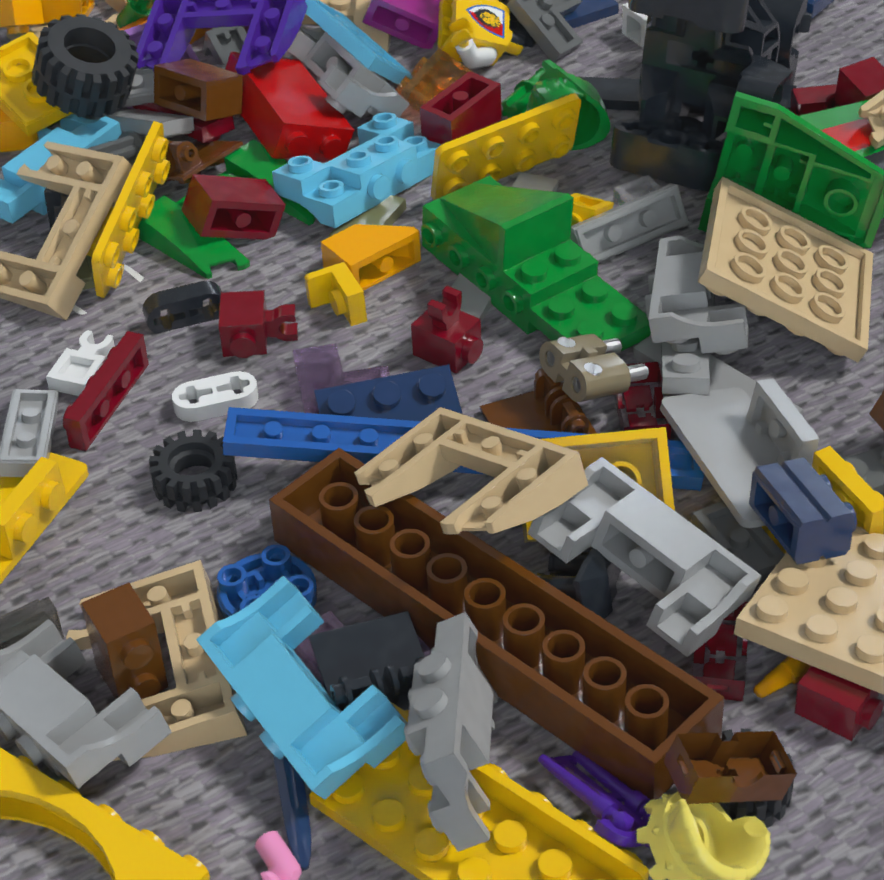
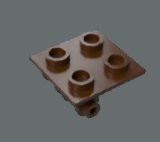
(191, 158)
(542, 409)

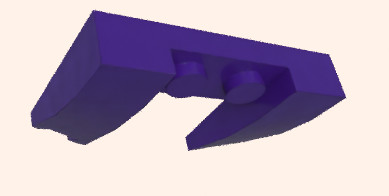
(174, 22)

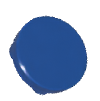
(252, 576)

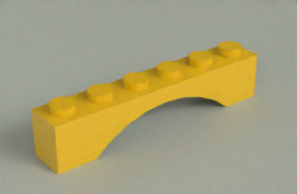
(117, 846)

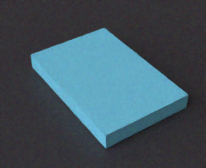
(356, 41)

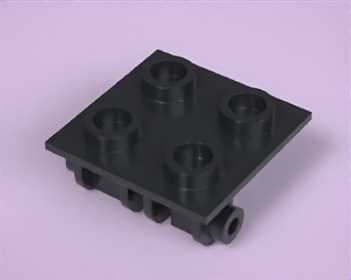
(369, 654)

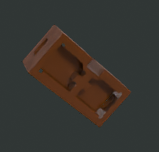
(730, 770)

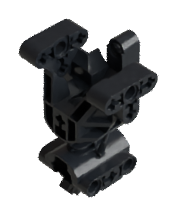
(699, 59)

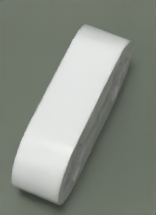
(214, 396)

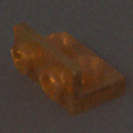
(430, 78)

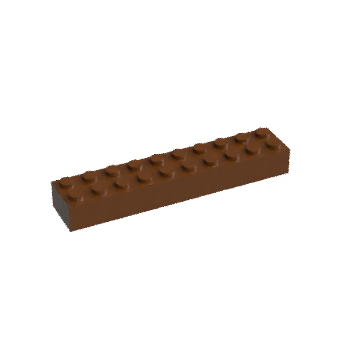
(533, 641)

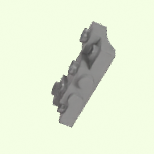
(343, 77)
(686, 309)
(656, 548)
(59, 722)
(452, 730)

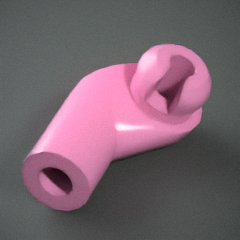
(277, 857)

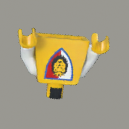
(477, 32)

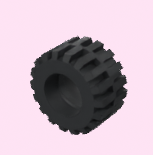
(84, 65)

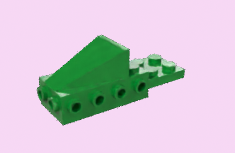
(523, 258)

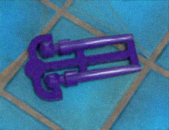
(616, 821)

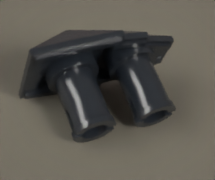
(586, 579)

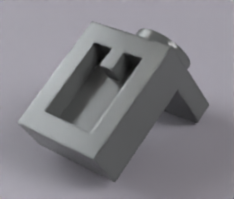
(222, 41)

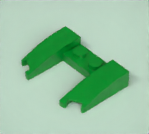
(175, 235)

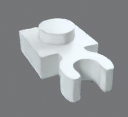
(77, 366)

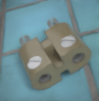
(589, 366)

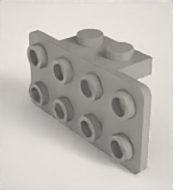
(736, 434)

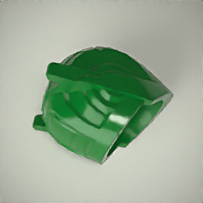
(593, 118)

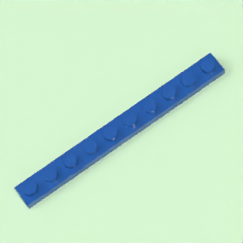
(316, 436)

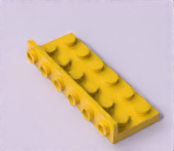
(527, 834)

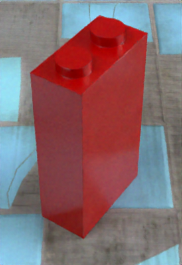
(291, 111)

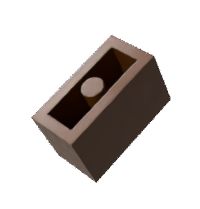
(198, 89)
(125, 642)

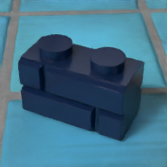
(802, 510)

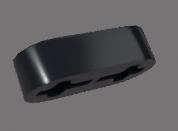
(183, 306)

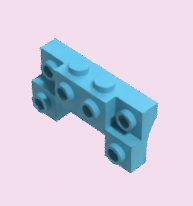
(361, 178)
(20, 196)
(295, 710)

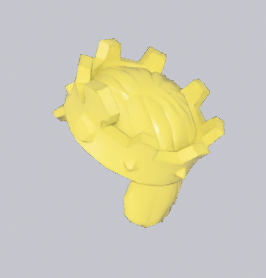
(702, 841)

